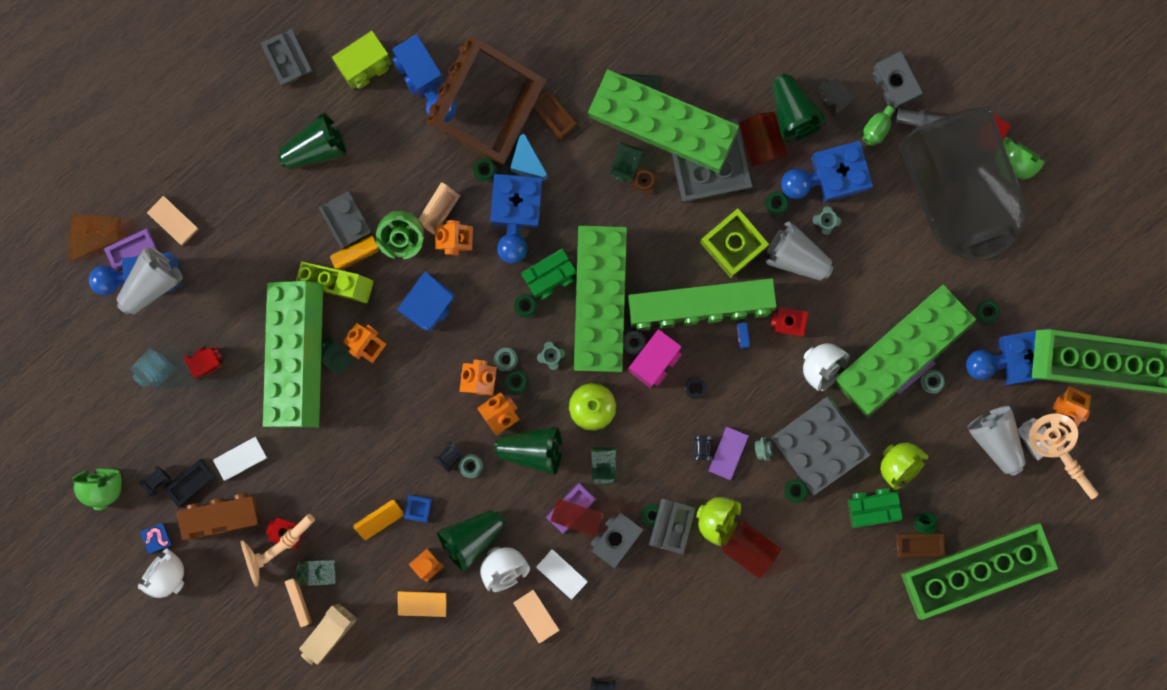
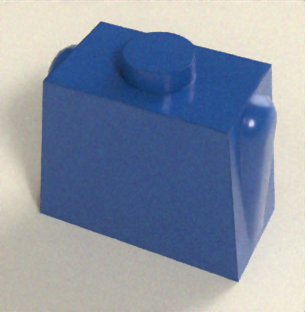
(427, 302)

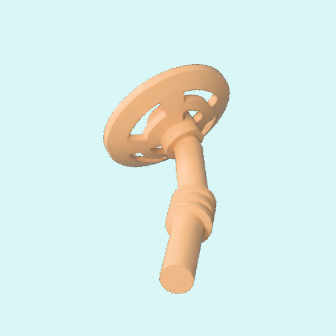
(1057, 447)
(256, 561)

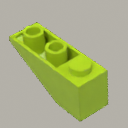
(337, 282)

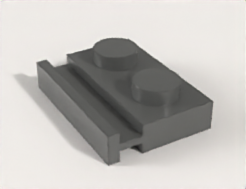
(286, 57)
(345, 220)
(672, 526)

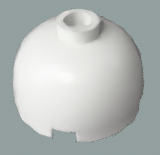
(823, 364)
(502, 568)
(163, 576)

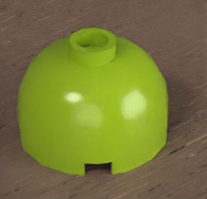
(592, 406)
(901, 463)
(717, 519)

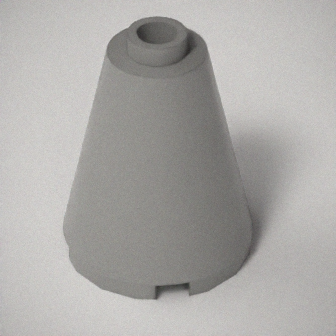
(798, 254)
(147, 281)
(1000, 439)

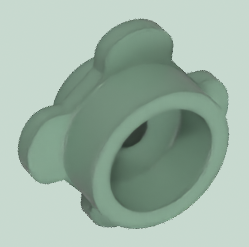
(827, 214)
(544, 357)
(764, 449)

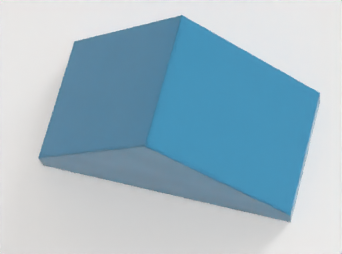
(525, 160)

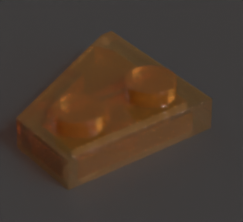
(91, 234)

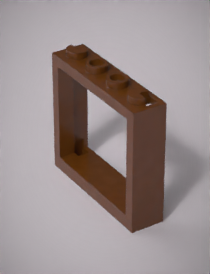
(516, 117)

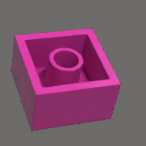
(654, 359)

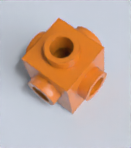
(453, 237)
(364, 342)
(478, 378)
(1074, 405)
(499, 413)

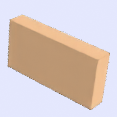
(438, 208)
(172, 221)
(298, 602)
(536, 616)

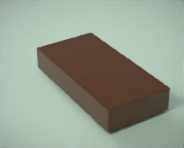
(554, 114)
(920, 545)

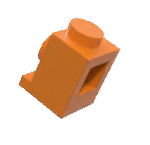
(426, 565)

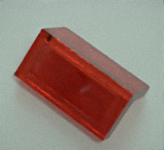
(763, 138)
(576, 517)
(751, 549)

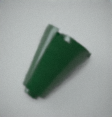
(795, 109)
(313, 144)
(532, 449)
(470, 537)

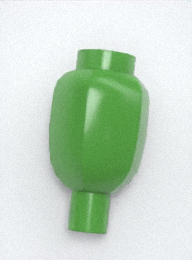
(878, 127)

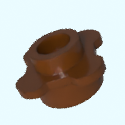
(642, 174)

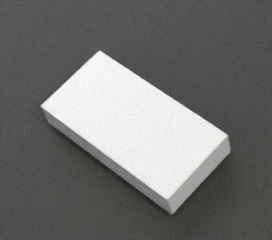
(240, 458)
(561, 574)

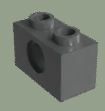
(896, 67)
(629, 533)

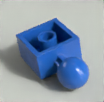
(420, 72)
(832, 185)
(513, 247)
(106, 280)
(1017, 369)

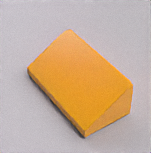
(354, 253)
(379, 519)
(422, 603)

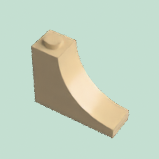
(327, 634)

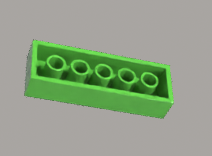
(663, 121)
(600, 298)
(701, 303)
(905, 351)
(293, 354)
(1100, 361)
(979, 571)

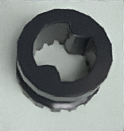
(696, 381)

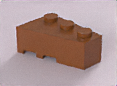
(218, 517)

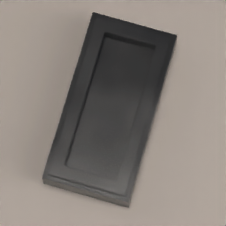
(190, 483)

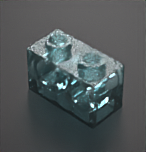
(151, 369)

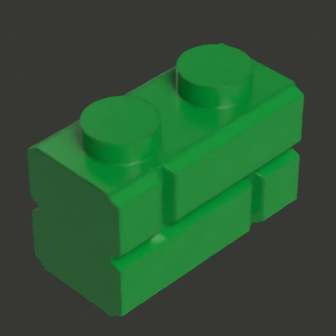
(549, 274)
(874, 509)

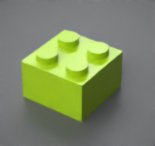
(362, 61)
(734, 243)

